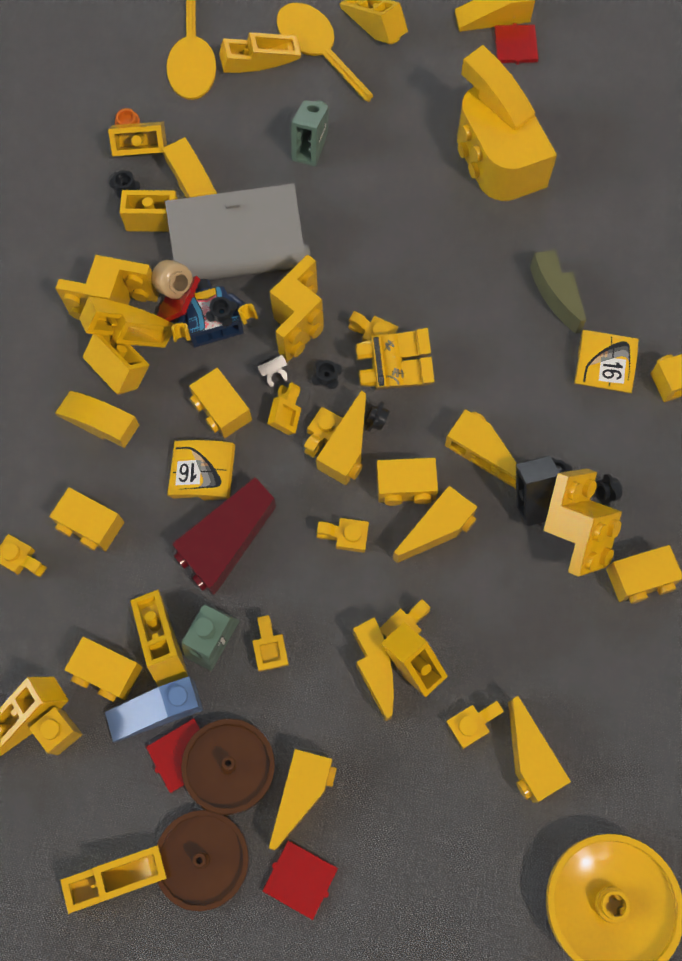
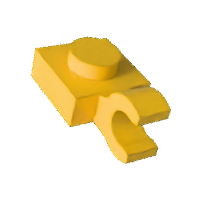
(376, 327)
(284, 413)
(321, 430)
(350, 534)
(18, 555)
(419, 611)
(270, 649)
(470, 725)

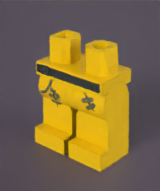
(387, 356)

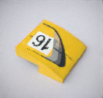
(606, 361)
(201, 469)

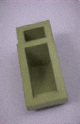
(558, 289)

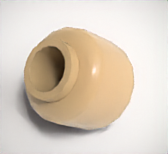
(171, 278)

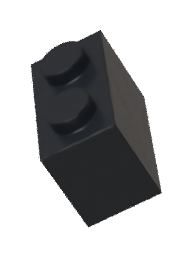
(535, 488)

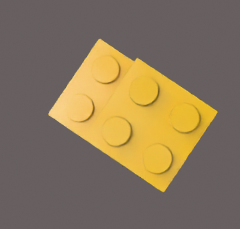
(109, 280)
(297, 308)
(582, 521)

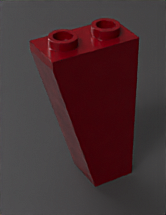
(224, 535)

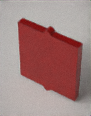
(516, 43)
(174, 308)
(168, 754)
(300, 880)

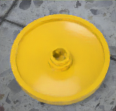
(614, 901)

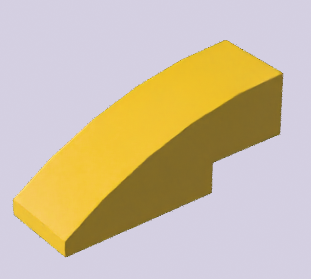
(258, 52)
(497, 87)
(187, 169)
(125, 323)
(98, 418)
(375, 666)
(113, 879)

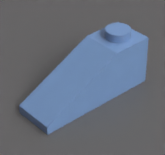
(154, 709)

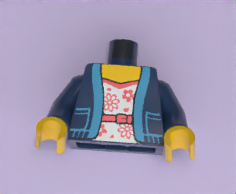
(206, 332)

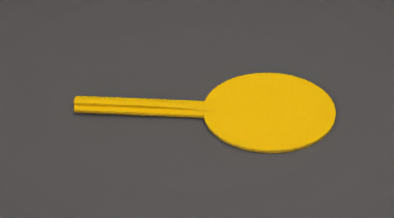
(316, 39)
(191, 61)

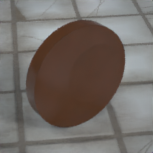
(227, 766)
(203, 860)

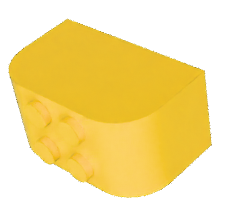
(500, 158)

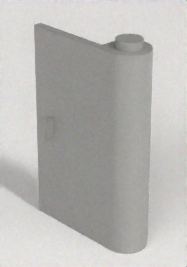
(237, 232)

